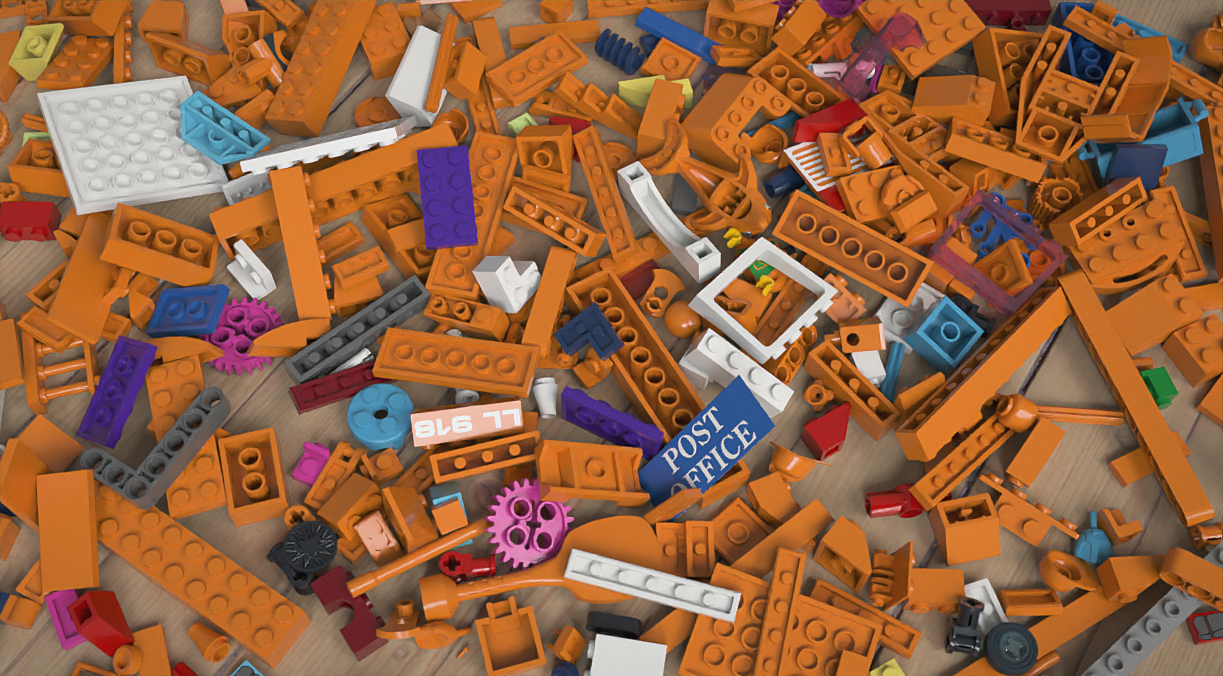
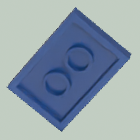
(188, 311)

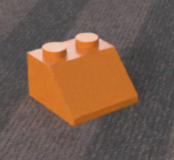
(546, 147)
(845, 554)

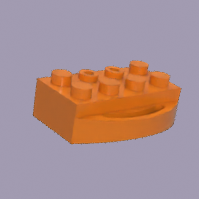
(1128, 248)

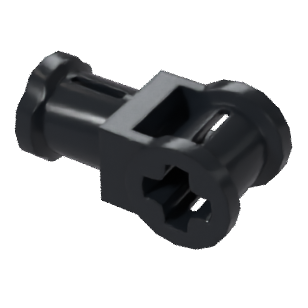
(970, 310)
(301, 587)
(965, 631)

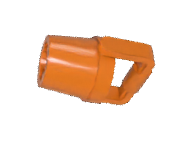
(872, 150)

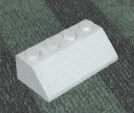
(413, 77)

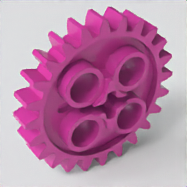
(255, 319)
(505, 520)

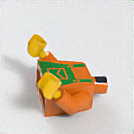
(759, 273)

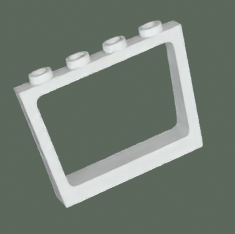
(767, 252)

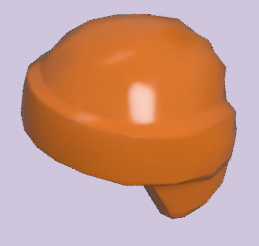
(767, 144)

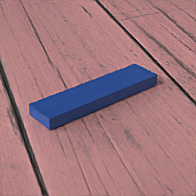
(678, 34)

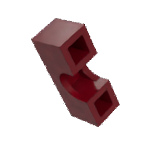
(361, 631)

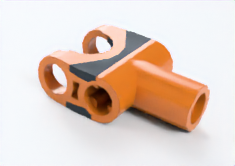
(267, 61)

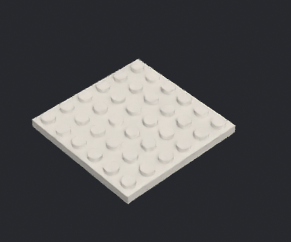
(126, 144)
(331, 145)

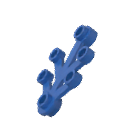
(999, 229)

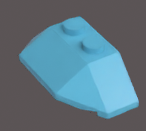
(218, 131)

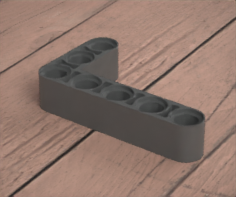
(163, 454)

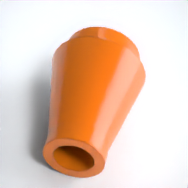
(211, 644)

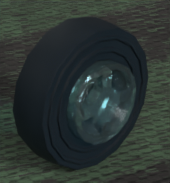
(1018, 641)

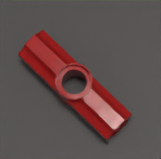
(895, 502)

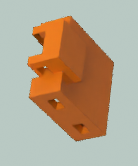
(510, 639)

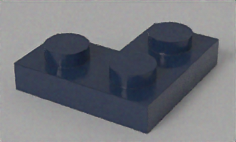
(590, 327)

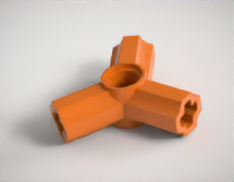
(917, 235)

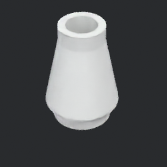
(546, 396)

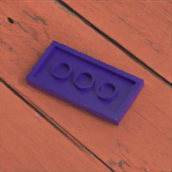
(447, 197)
(117, 391)
(609, 423)

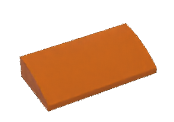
(992, 149)
(392, 213)

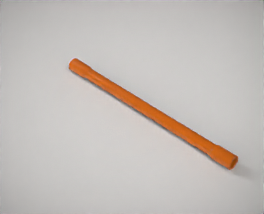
(372, 578)

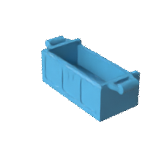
(1170, 127)

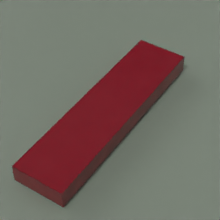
(334, 387)

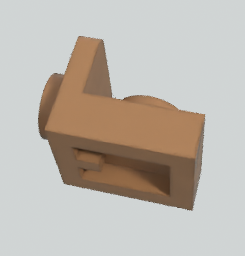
(429, 20)

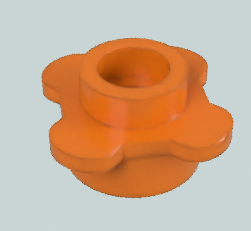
(811, 392)

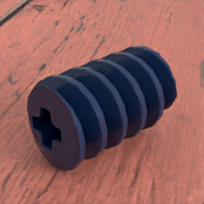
(619, 53)

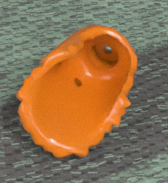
(1208, 48)

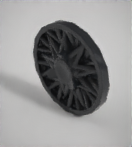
(310, 547)

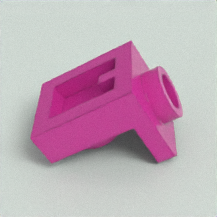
(311, 463)

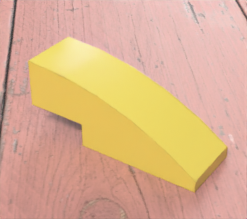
(638, 90)

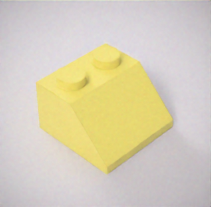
(36, 49)

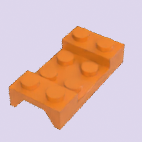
(589, 472)

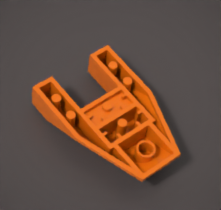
(1054, 101)
(917, 145)

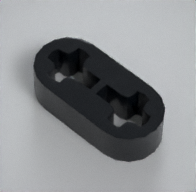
(614, 625)

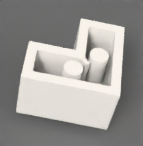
(507, 282)

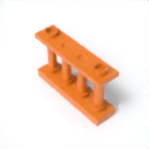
(37, 372)

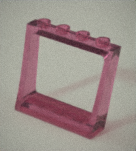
(976, 280)

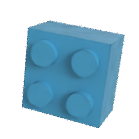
(943, 335)

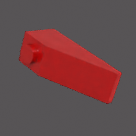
(830, 120)

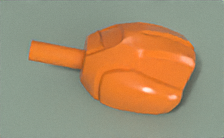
(439, 635)

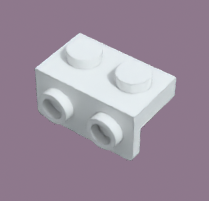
(245, 186)

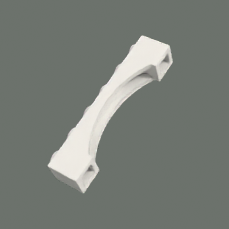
(695, 254)

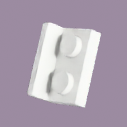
(251, 272)

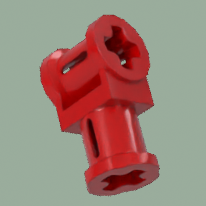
(466, 567)

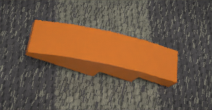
(602, 108)

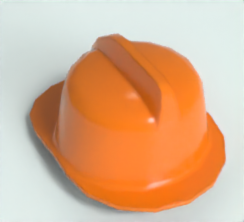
(790, 465)

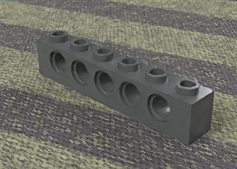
(358, 332)

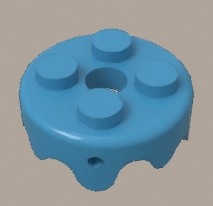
(380, 432)

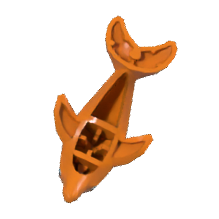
(729, 197)

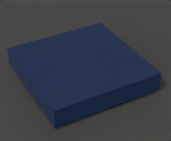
(1137, 161)

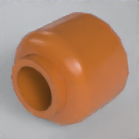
(1017, 412)

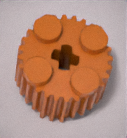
(1054, 199)

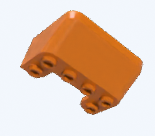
(724, 112)

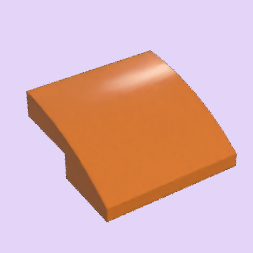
(687, 548)

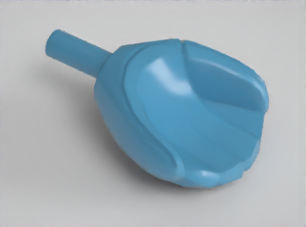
(1093, 543)

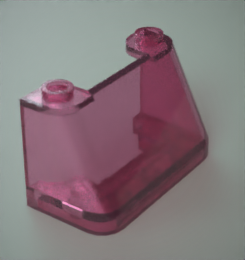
(893, 31)

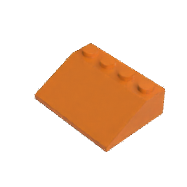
(1003, 58)

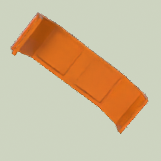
(1141, 97)

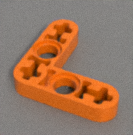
(29, 9)

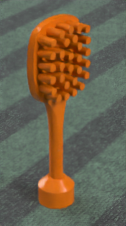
(616, 537)

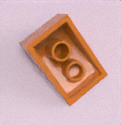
(956, 96)
(1153, 314)
(409, 517)

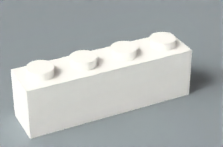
(725, 363)

